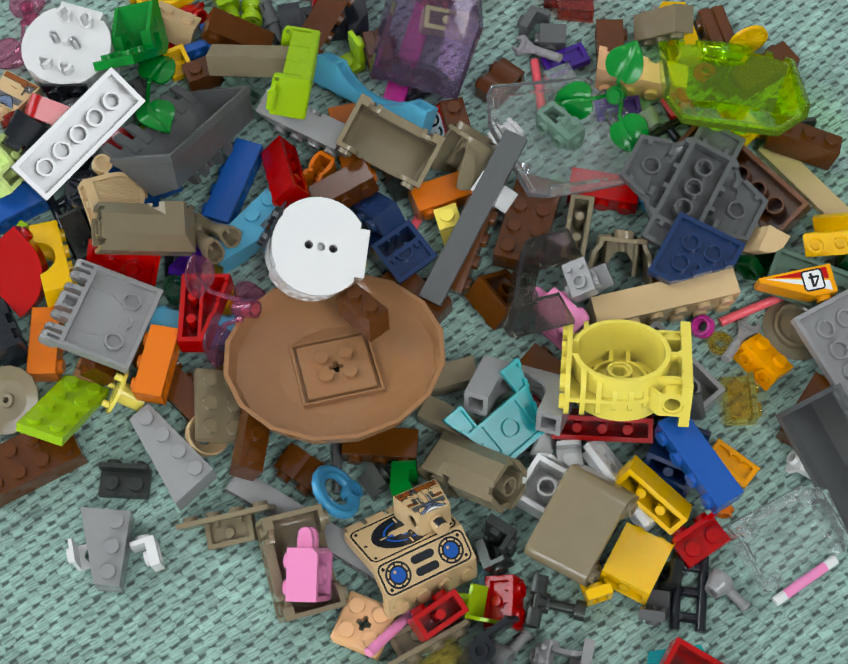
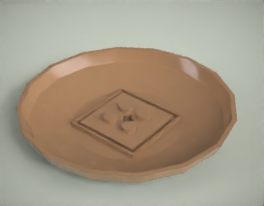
(287, 357)

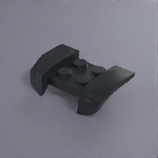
(355, 18)

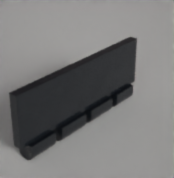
(26, 131)

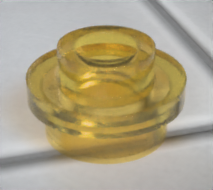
(719, 336)

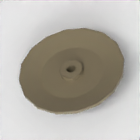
(781, 332)
(17, 397)

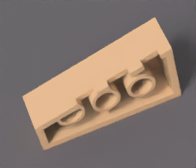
(647, 85)

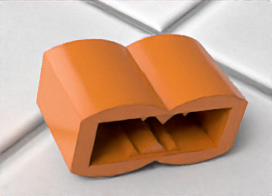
(319, 167)

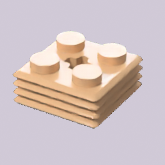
(347, 630)

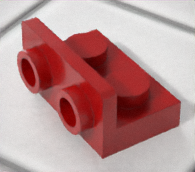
(699, 540)
(504, 599)

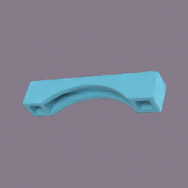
(337, 76)

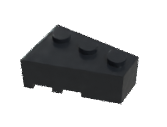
(12, 342)

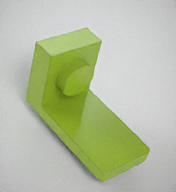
(356, 56)

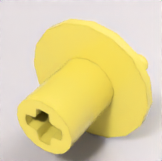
(121, 394)

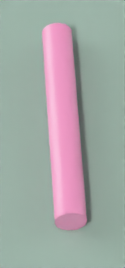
(387, 635)

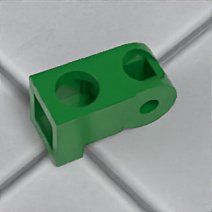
(402, 475)

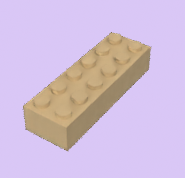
(667, 302)

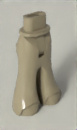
(209, 246)

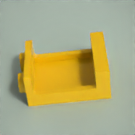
(829, 235)
(636, 562)

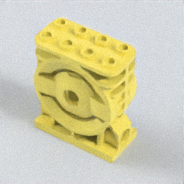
(627, 371)

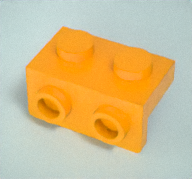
(763, 360)

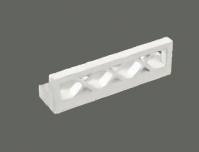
(603, 460)

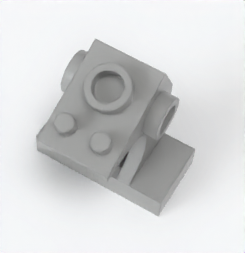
(584, 282)
(544, 652)

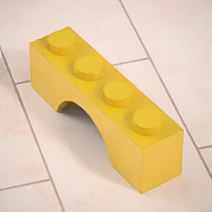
(50, 241)

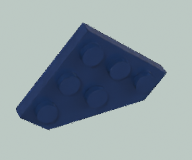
(694, 251)

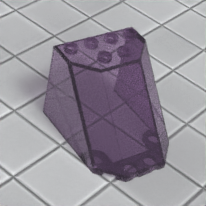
(427, 44)

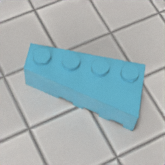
(249, 224)

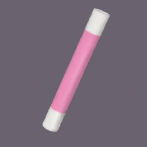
(805, 580)

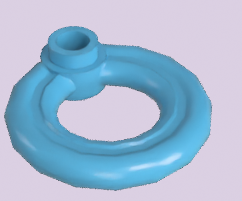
(350, 491)

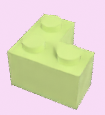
(8, 178)

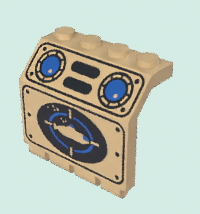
(411, 565)

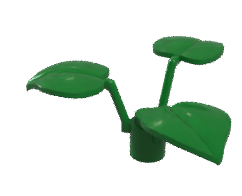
(627, 65)
(160, 112)

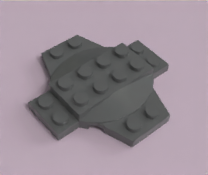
(694, 178)

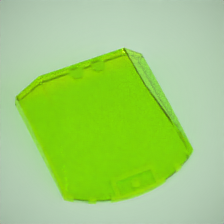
(731, 87)

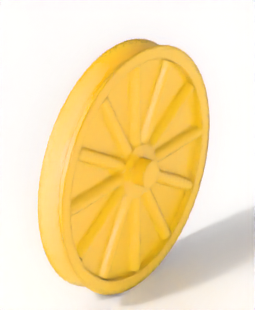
(751, 36)

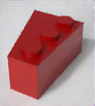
(200, 313)

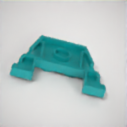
(511, 425)

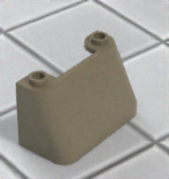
(389, 142)
(580, 523)
(274, 537)

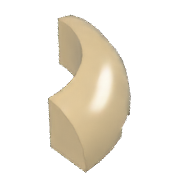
(765, 241)

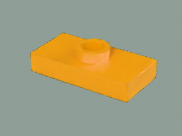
(738, 465)

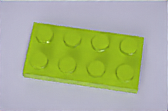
(62, 410)

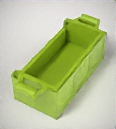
(292, 88)

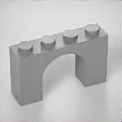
(488, 385)

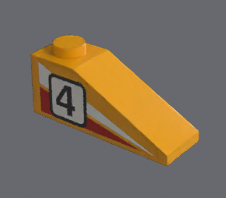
(803, 285)

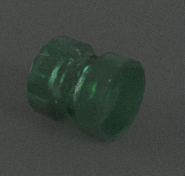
(171, 287)

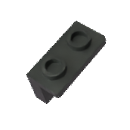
(125, 479)
(501, 535)

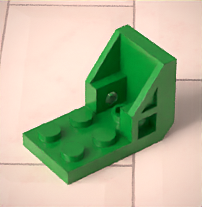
(135, 35)

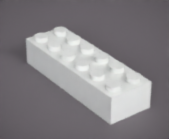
(77, 134)

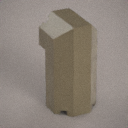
(144, 229)
(474, 472)

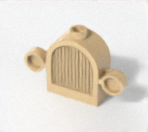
(108, 187)

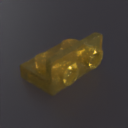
(740, 400)

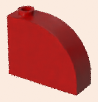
(20, 270)

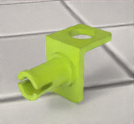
(476, 603)

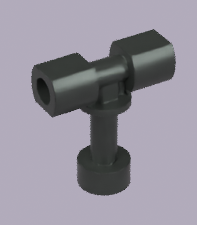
(541, 603)

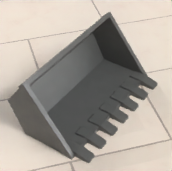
(200, 128)
(820, 439)

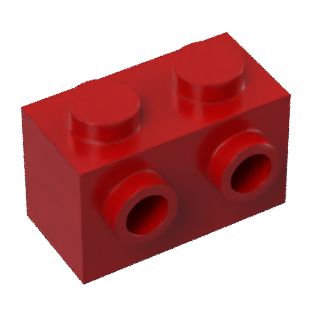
(437, 615)

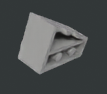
(108, 546)

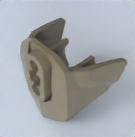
(464, 152)
(624, 242)

